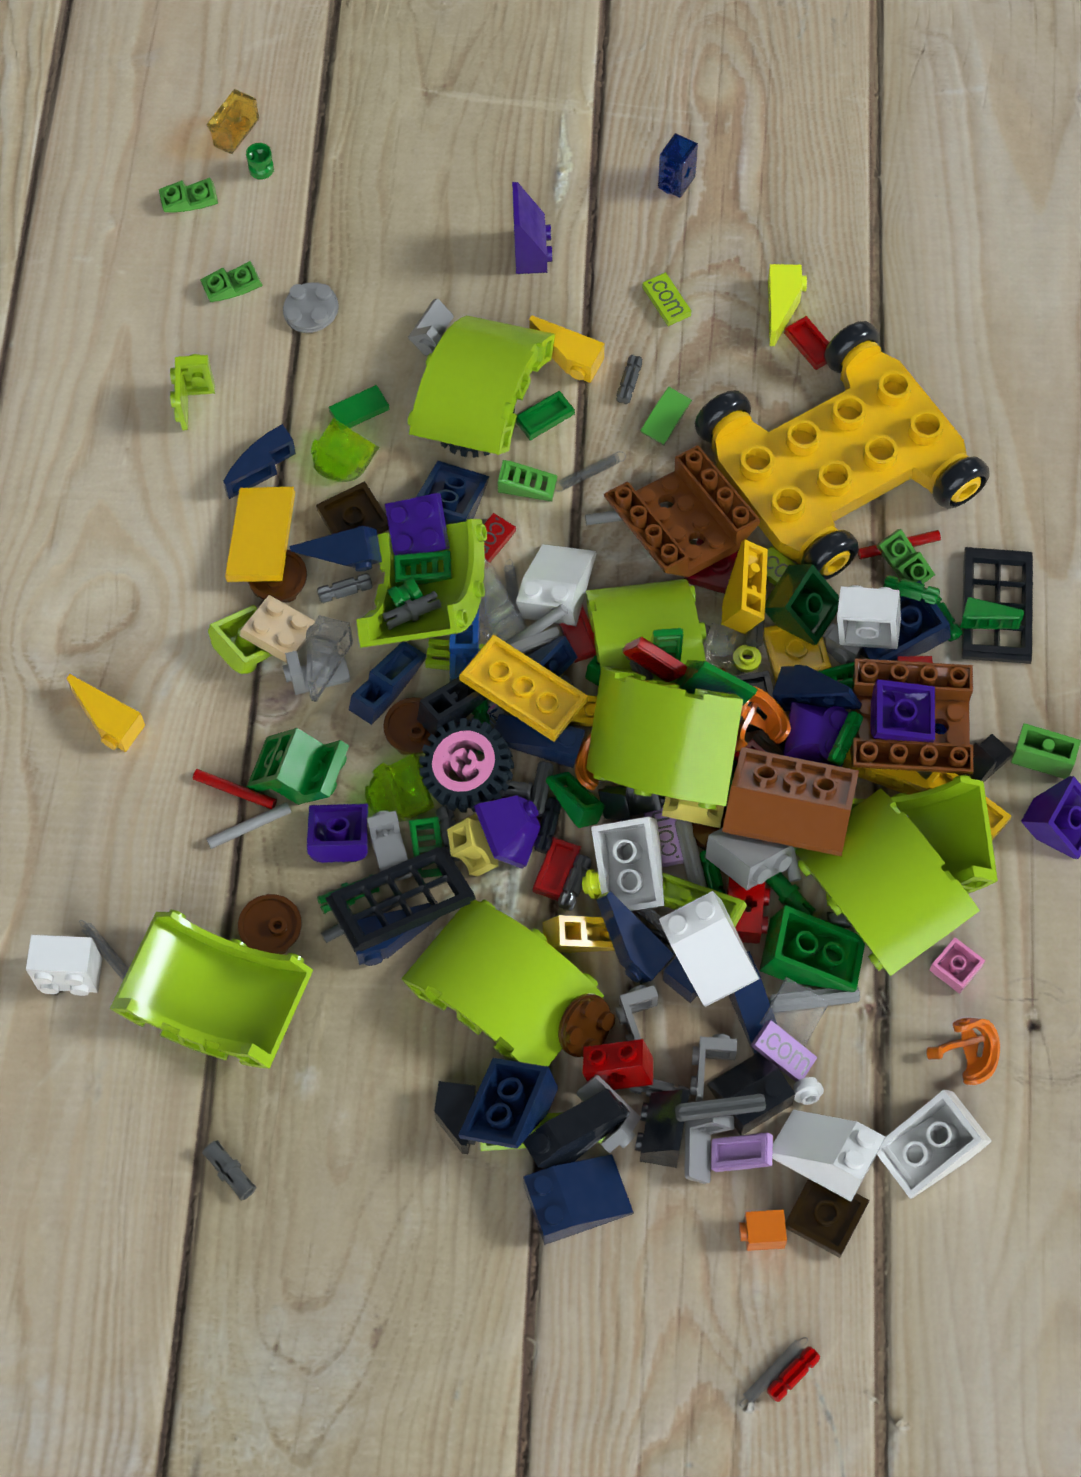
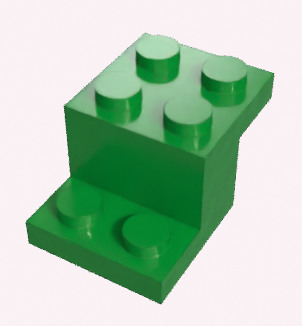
(298, 766)

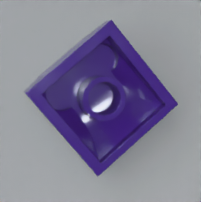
(903, 711)
(813, 731)
(337, 832)

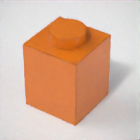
(763, 1230)

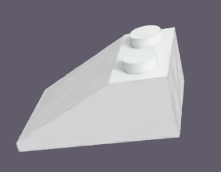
(556, 578)
(630, 862)
(709, 948)
(932, 1143)
(827, 1150)

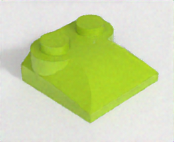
(235, 650)

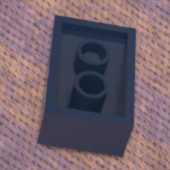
(459, 490)
(920, 630)
(509, 1103)
(576, 1197)

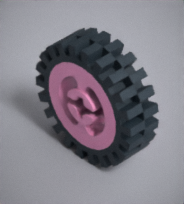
(449, 752)

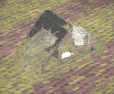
(720, 645)

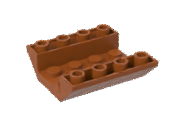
(702, 509)
(953, 691)
(790, 801)

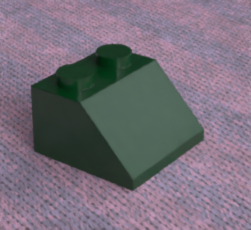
(802, 603)

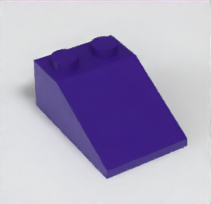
(530, 234)

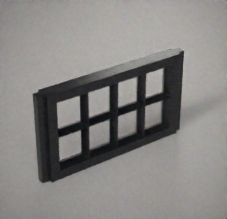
(1000, 557)
(348, 920)

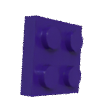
(417, 525)

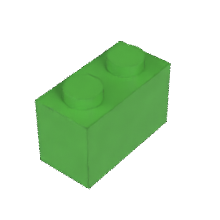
(1045, 751)

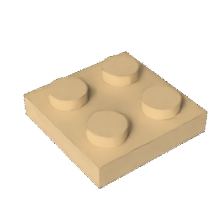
(277, 628)

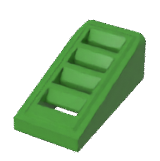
(519, 471)

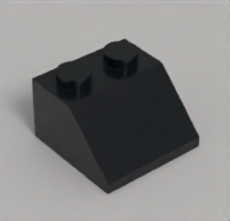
(754, 1077)
(662, 1131)

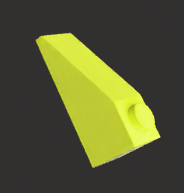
(784, 296)

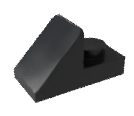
(988, 758)
(622, 803)

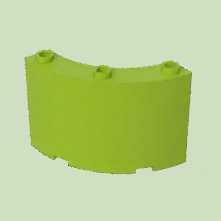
(476, 382)
(458, 596)
(637, 610)
(663, 738)
(956, 826)
(889, 884)
(500, 981)
(211, 991)

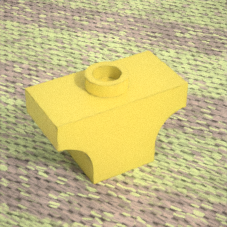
(691, 812)
(471, 846)

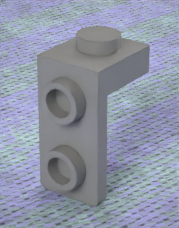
(431, 327)
(841, 653)
(298, 674)
(387, 840)
(636, 1000)
(715, 1047)
(622, 1133)
(699, 1145)

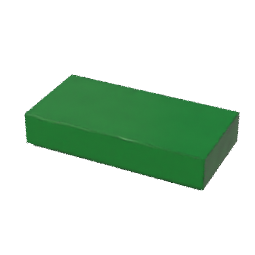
(360, 407)
(544, 415)

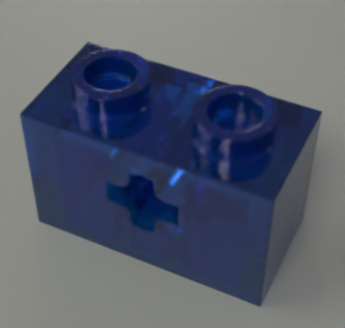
(677, 165)

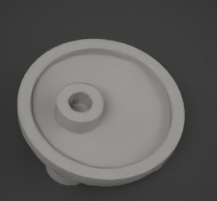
(310, 307)

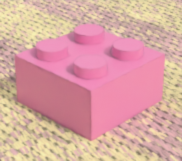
(957, 965)

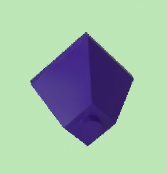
(1056, 817)
(509, 828)

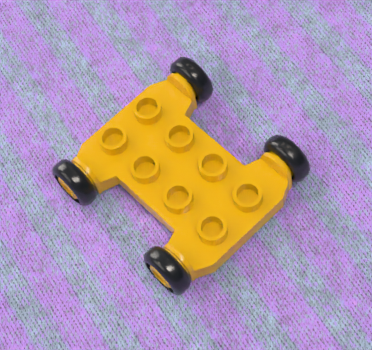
(840, 452)

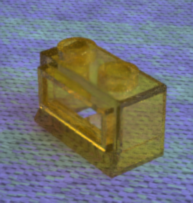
(240, 115)

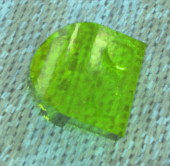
(342, 453)
(399, 789)

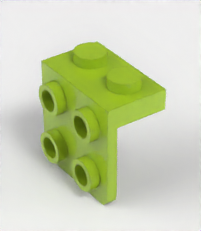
(190, 377)

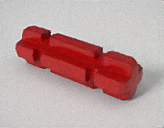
(793, 1374)

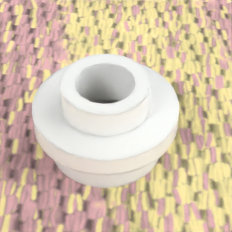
(808, 1090)

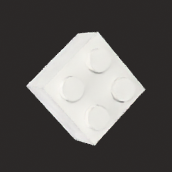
(869, 617)
(64, 964)

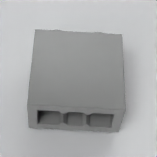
(746, 858)

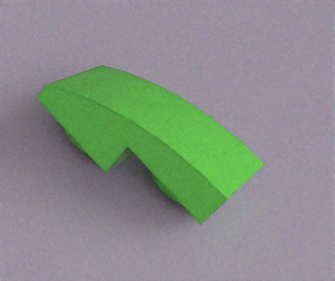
(184, 198)
(227, 285)
(666, 415)
(904, 558)

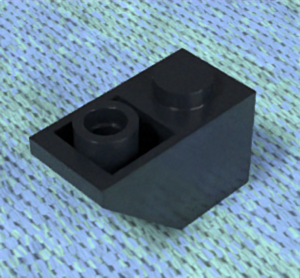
(451, 1110)

